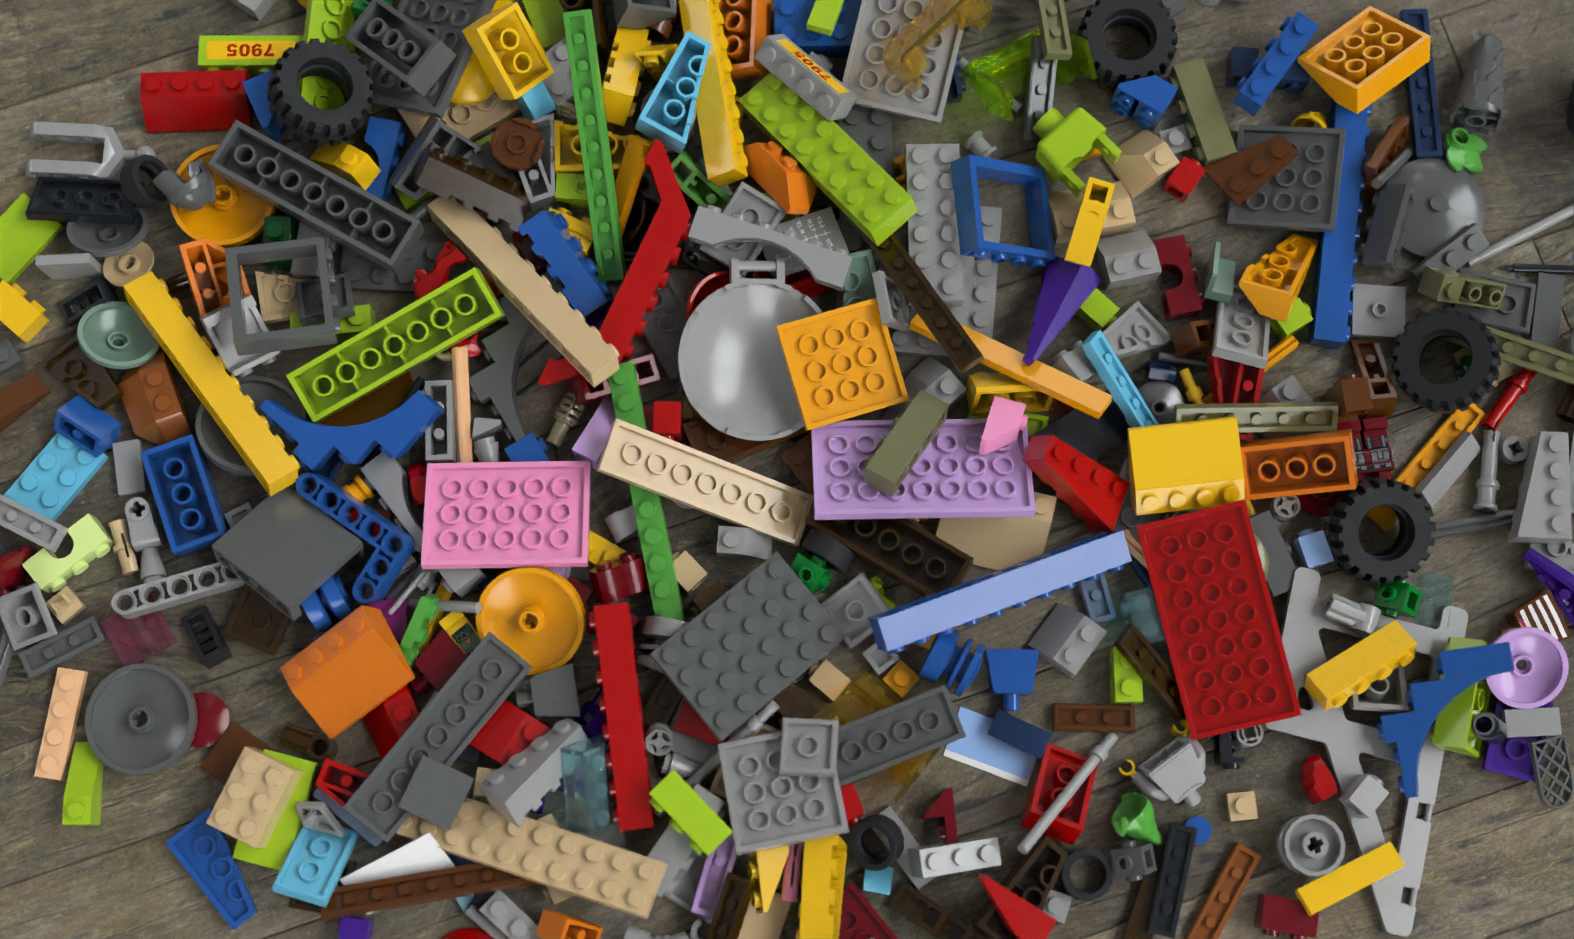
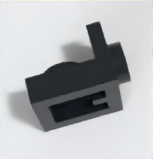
(1223, 747)

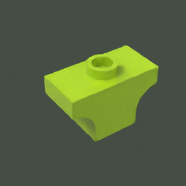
(572, 190)

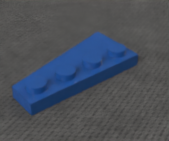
(210, 863)

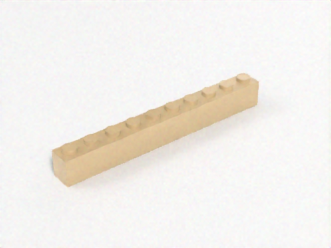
(526, 289)

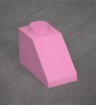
(1003, 424)

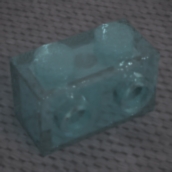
(1141, 610)

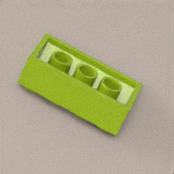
(1454, 723)

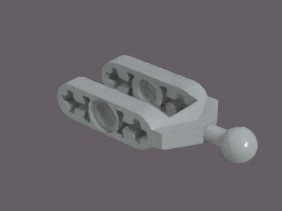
(113, 154)

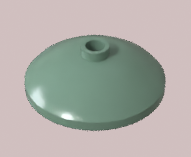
(115, 325)

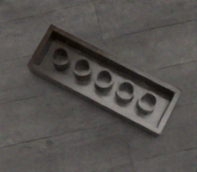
(900, 551)

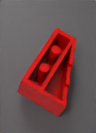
(1234, 383)

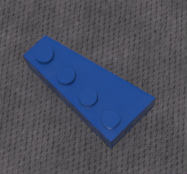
(567, 262)

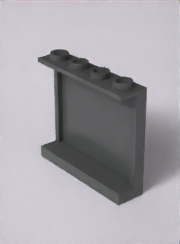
(286, 549)

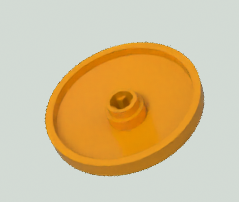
(231, 218)
(534, 616)

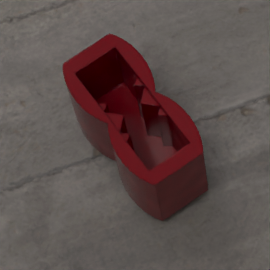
(619, 578)

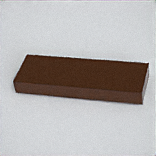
(1093, 717)

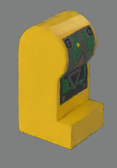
(461, 631)

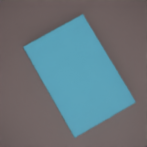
(315, 865)

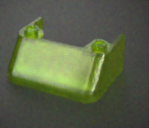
(1005, 72)

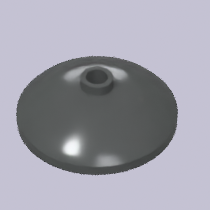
(107, 239)

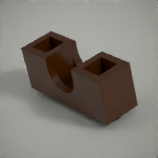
(1352, 397)

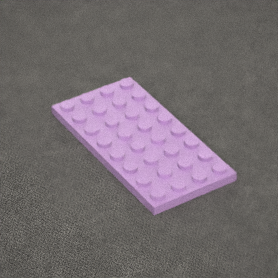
(943, 483)

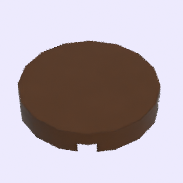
(517, 144)

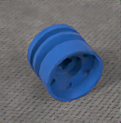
(952, 662)

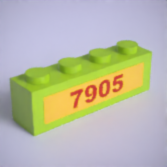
(243, 52)

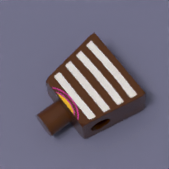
(1540, 613)

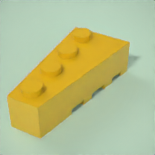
(622, 74)
(822, 888)

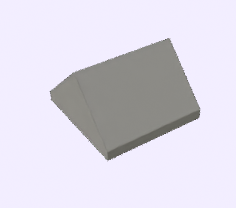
(26, 616)
(1383, 695)

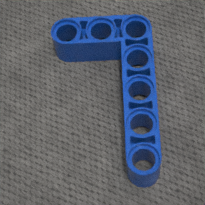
(363, 527)

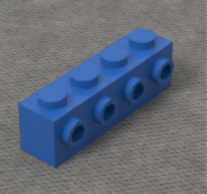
(1275, 64)

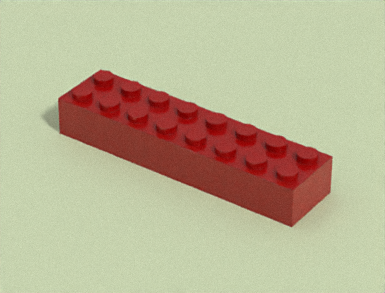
(624, 716)

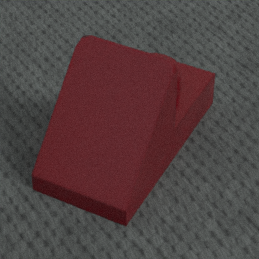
(944, 808)

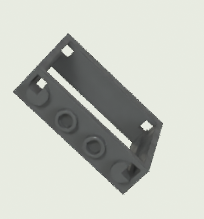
(288, 338)

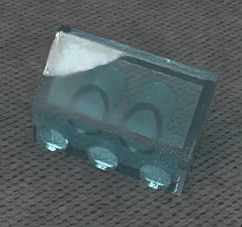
(586, 785)

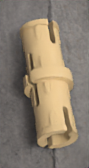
(124, 547)

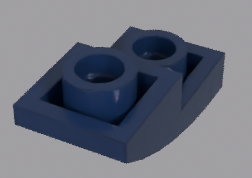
(1020, 734)

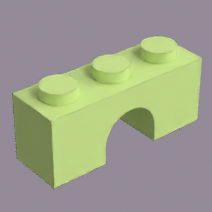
(89, 541)

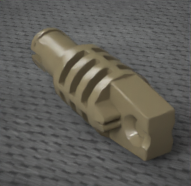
(565, 418)

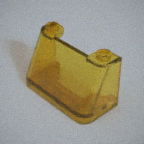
(904, 52)

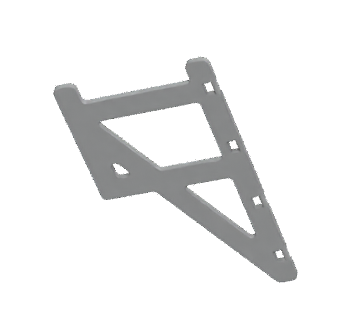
(1348, 739)

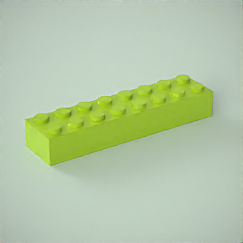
(829, 159)
(396, 345)

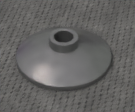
(1162, 392)

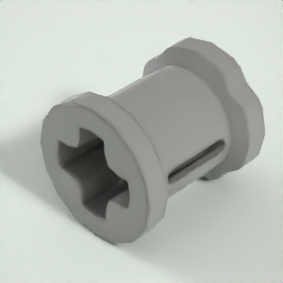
(980, 146)

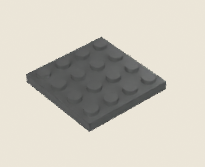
(1305, 191)

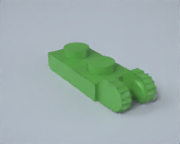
(416, 632)

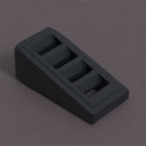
(100, 289)
(214, 652)

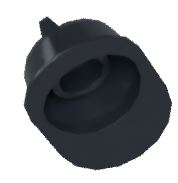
(639, 218)

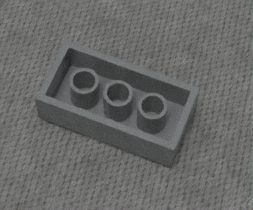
(400, 46)

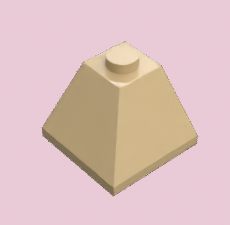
(1143, 162)

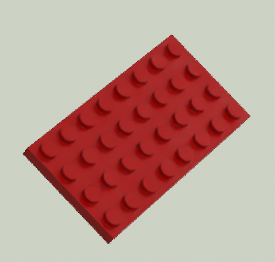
(1218, 620)

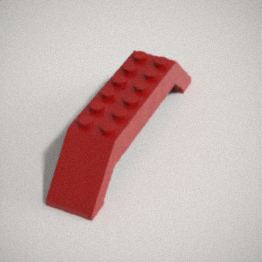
(647, 270)

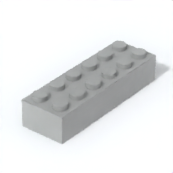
(933, 230)

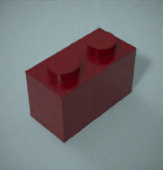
(1286, 916)

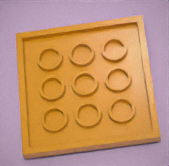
(841, 364)

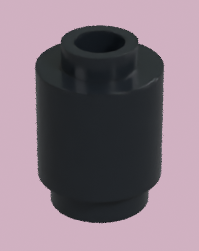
(1489, 728)

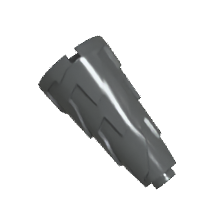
(1481, 94)

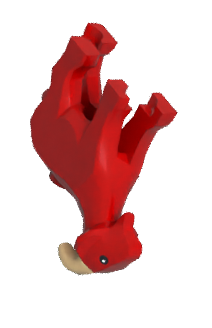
(426, 282)

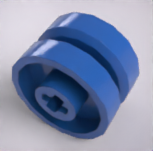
(328, 596)

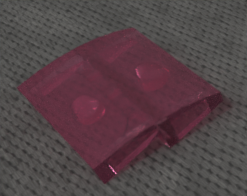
(138, 637)

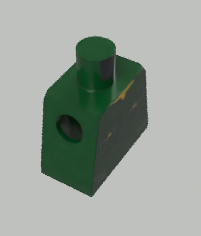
(277, 230)

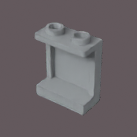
(219, 329)

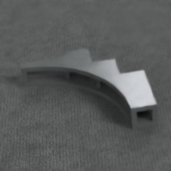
(498, 380)

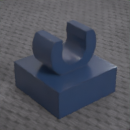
(1160, 371)

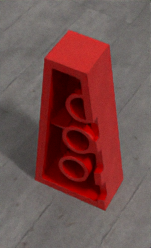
(1078, 480)

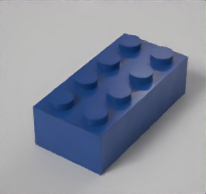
(792, 18)
(185, 495)

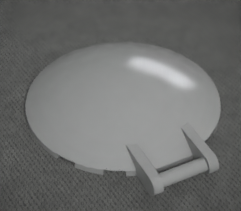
(734, 357)

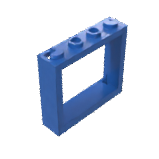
(968, 211)

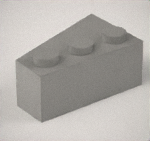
(540, 180)

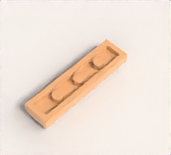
(61, 724)

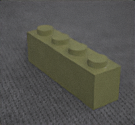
(1201, 112)
(905, 442)

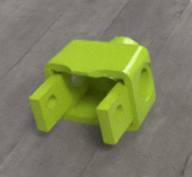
(1068, 142)

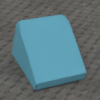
(878, 881)

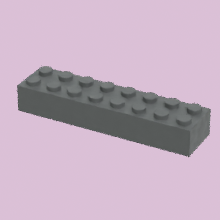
(316, 197)

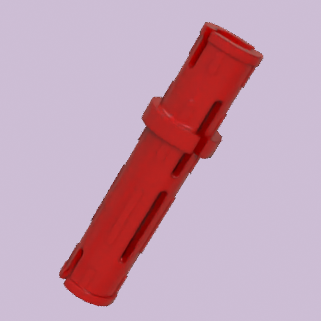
(1515, 388)

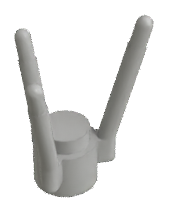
(418, 578)

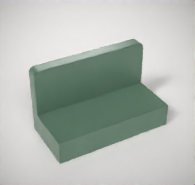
(1219, 276)

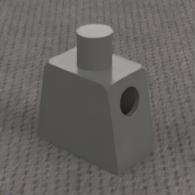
(553, 694)

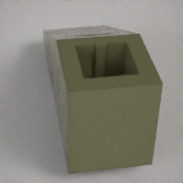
(1461, 288)

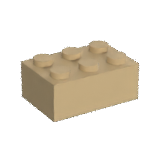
(254, 797)

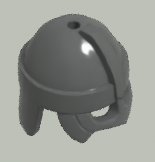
(191, 194)

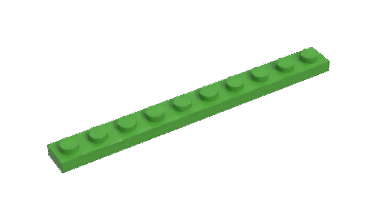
(595, 144)
(648, 505)

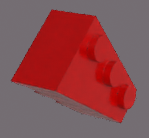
(340, 780)

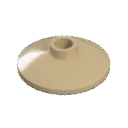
(128, 266)

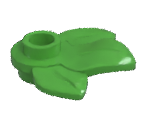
(1464, 150)

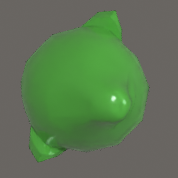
(1136, 819)

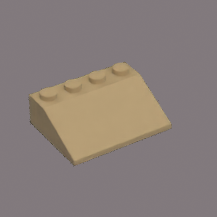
(1000, 540)

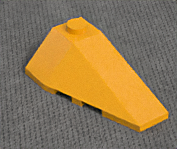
(1278, 277)

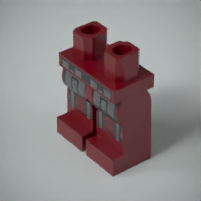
(1371, 447)

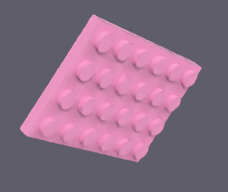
(506, 515)

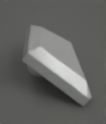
(319, 818)

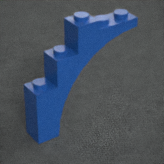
(319, 442)
(1409, 730)

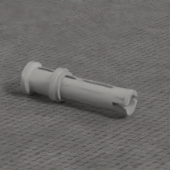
(1487, 484)

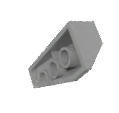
(933, 379)

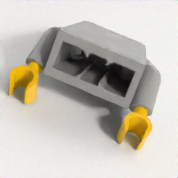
(1172, 771)

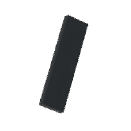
(1171, 880)

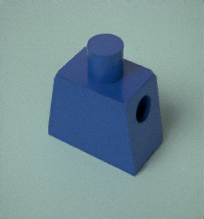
(1011, 674)

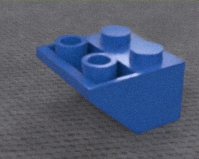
(1143, 100)

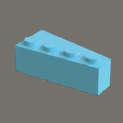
(673, 101)

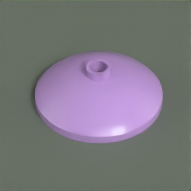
(1540, 676)

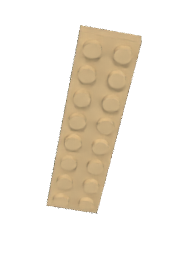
(705, 482)

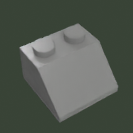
(1127, 260)
(1067, 639)

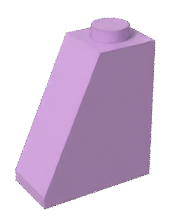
(594, 437)

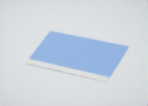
(987, 752)

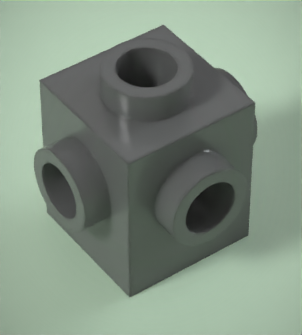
(1132, 860)

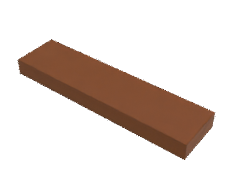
(1224, 893)

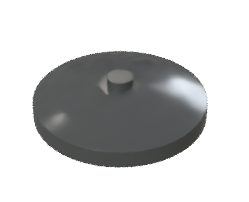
(1442, 204)
(216, 444)
(141, 719)

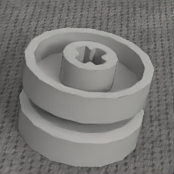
(1313, 829)

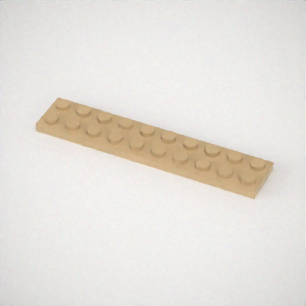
(547, 856)

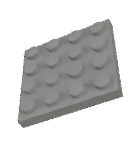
(776, 808)

